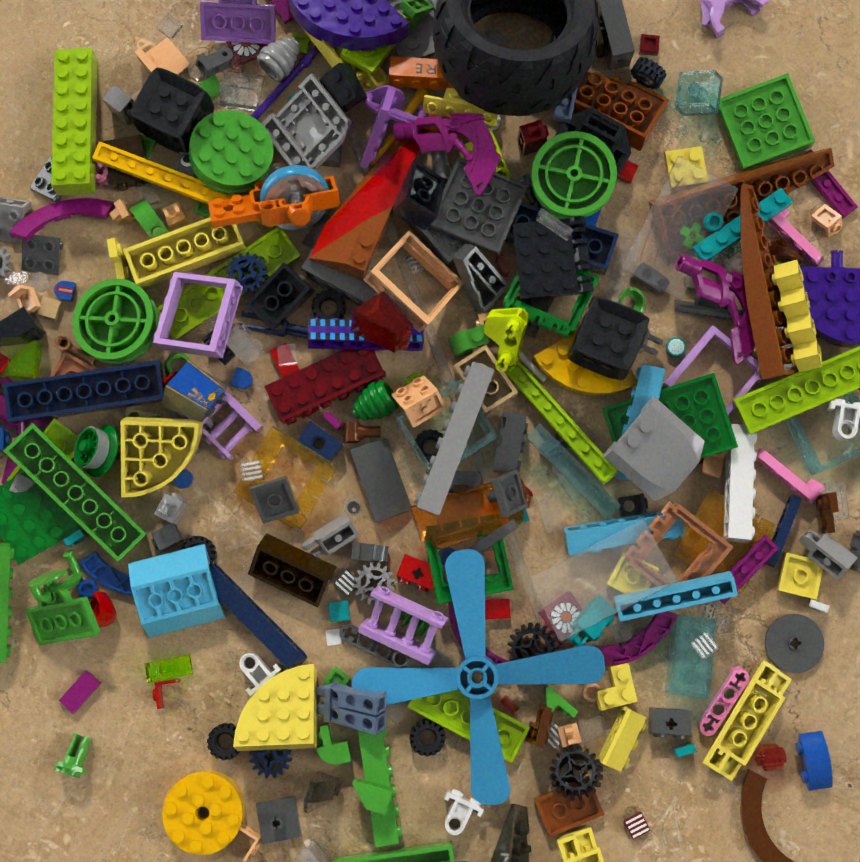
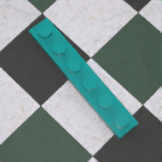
(731, 232)

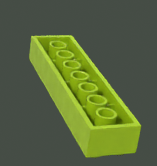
(74, 121)

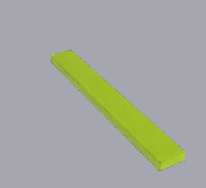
(561, 422)

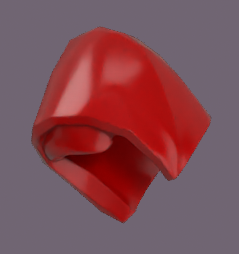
(103, 609)

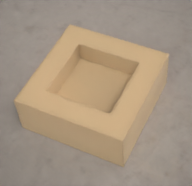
(49, 308)

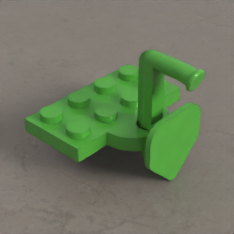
(57, 614)

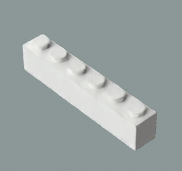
(739, 487)

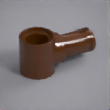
(783, 252)
(354, 432)

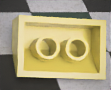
(622, 739)

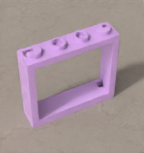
(223, 323)
(724, 340)

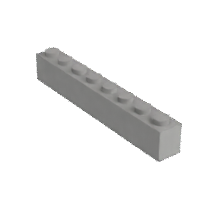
(455, 439)

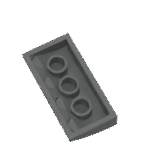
(381, 480)

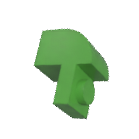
(148, 219)
(466, 341)
(332, 752)

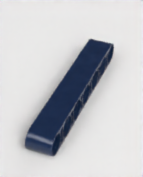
(256, 619)

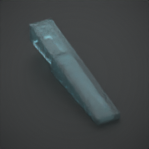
(573, 472)

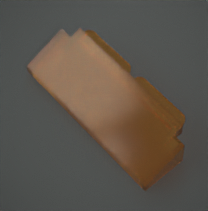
(464, 517)

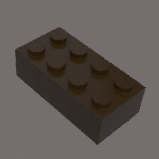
(291, 570)

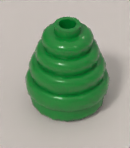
(375, 402)

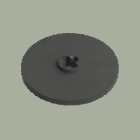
(783, 632)

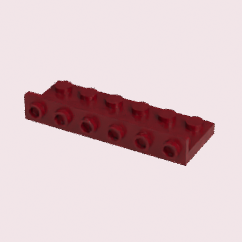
(323, 383)

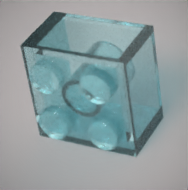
(698, 92)

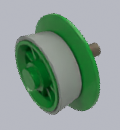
(96, 449)

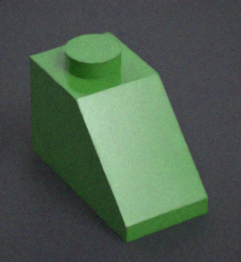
(373, 796)

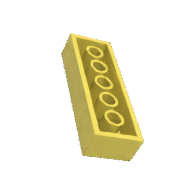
(182, 251)

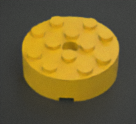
(188, 826)

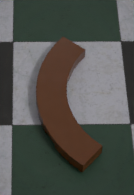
(753, 822)

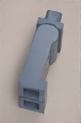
(353, 707)

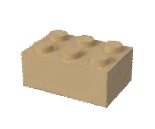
(500, 387)

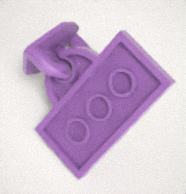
(238, 21)
(386, 104)

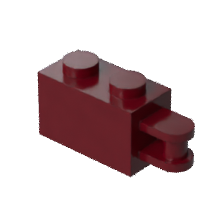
(532, 137)

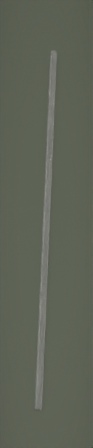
(447, 376)

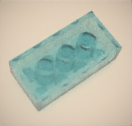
(686, 670)

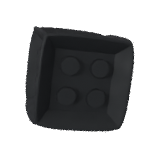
(170, 109)
(609, 338)

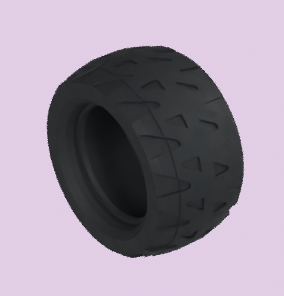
(515, 79)

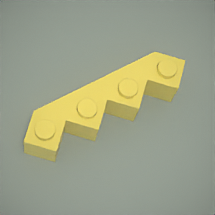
(800, 324)

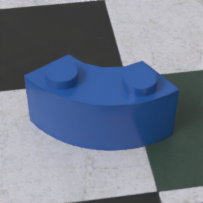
(815, 760)

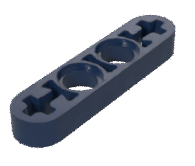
(783, 527)

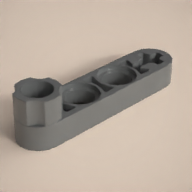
(495, 537)
(373, 648)

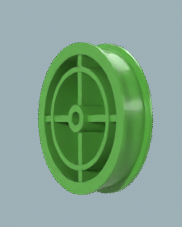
(230, 151)
(573, 174)
(115, 321)

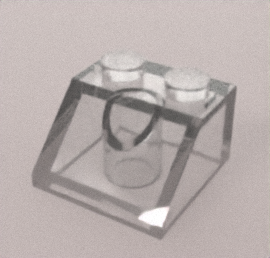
(241, 91)

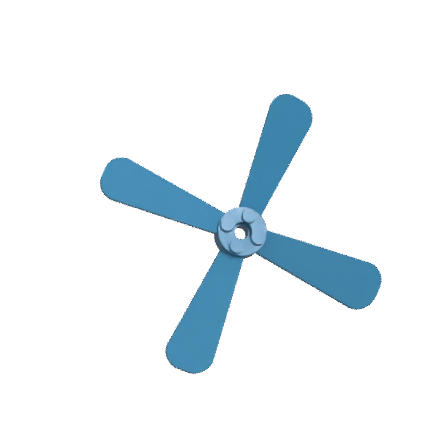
(467, 587)

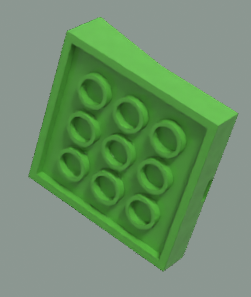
(765, 122)

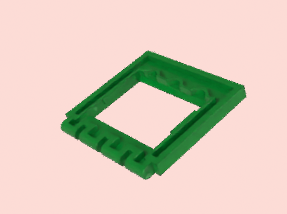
(545, 319)
(494, 583)

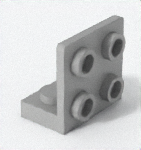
(11, 213)

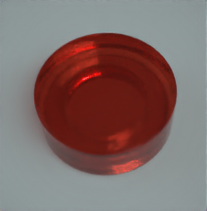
(509, 704)

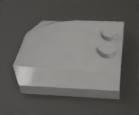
(308, 126)
(656, 451)

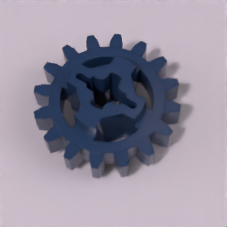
(250, 265)
(268, 768)

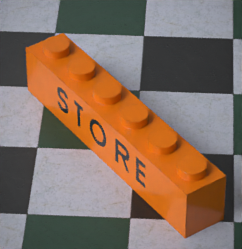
(416, 73)

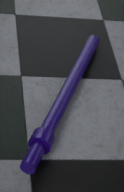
(303, 63)

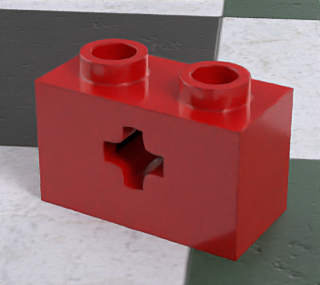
(406, 569)

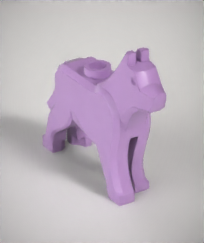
(713, 10)

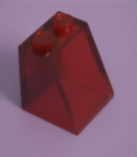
(382, 323)

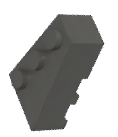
(479, 278)
(509, 442)

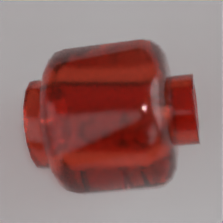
(770, 757)

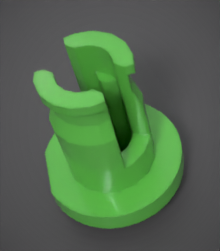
(71, 765)

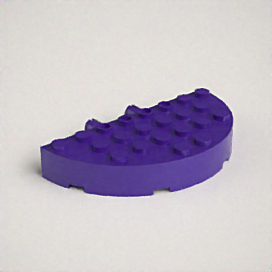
(351, 23)
(834, 301)

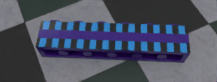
(338, 335)

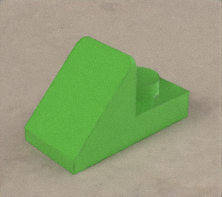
(416, 10)
(552, 700)

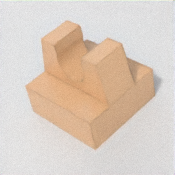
(122, 212)
(173, 214)
(569, 734)

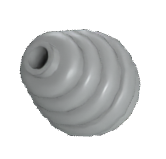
(279, 58)

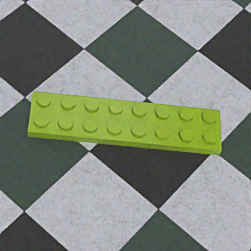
(202, 302)
(799, 392)

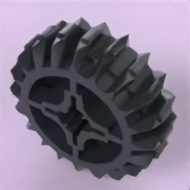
(535, 640)
(569, 757)

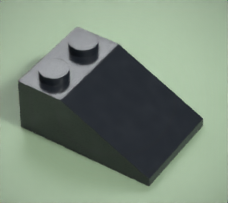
(343, 86)
(420, 195)
(280, 296)
(20, 328)

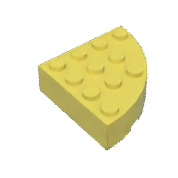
(155, 452)
(281, 713)

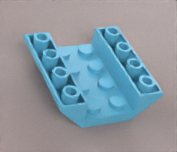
(174, 591)

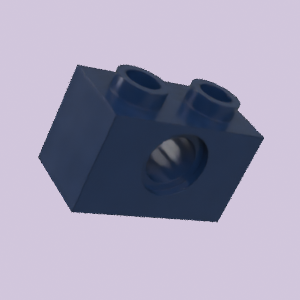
(312, 434)

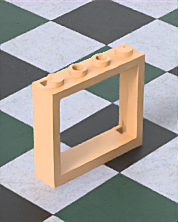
(429, 261)

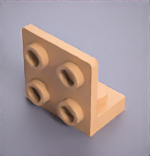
(163, 56)
(419, 400)

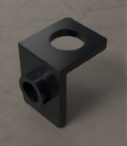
(640, 505)

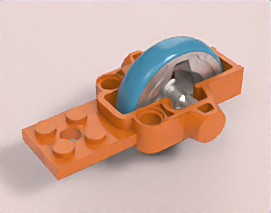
(270, 199)

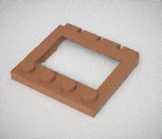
(711, 554)

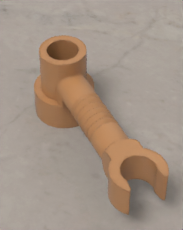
(73, 349)

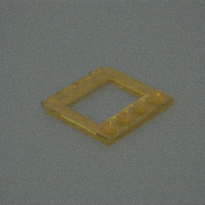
(315, 486)

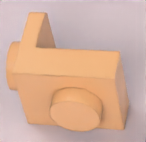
(25, 297)

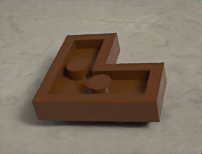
(827, 505)
(538, 732)

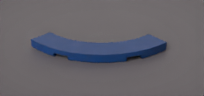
(105, 574)

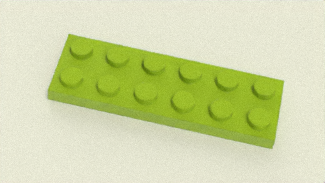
(453, 712)

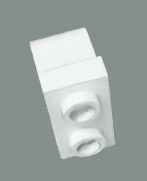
(845, 415)
(259, 673)
(461, 810)

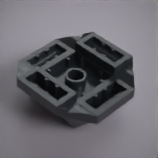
(605, 129)

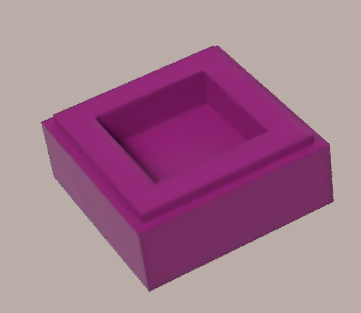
(332, 420)

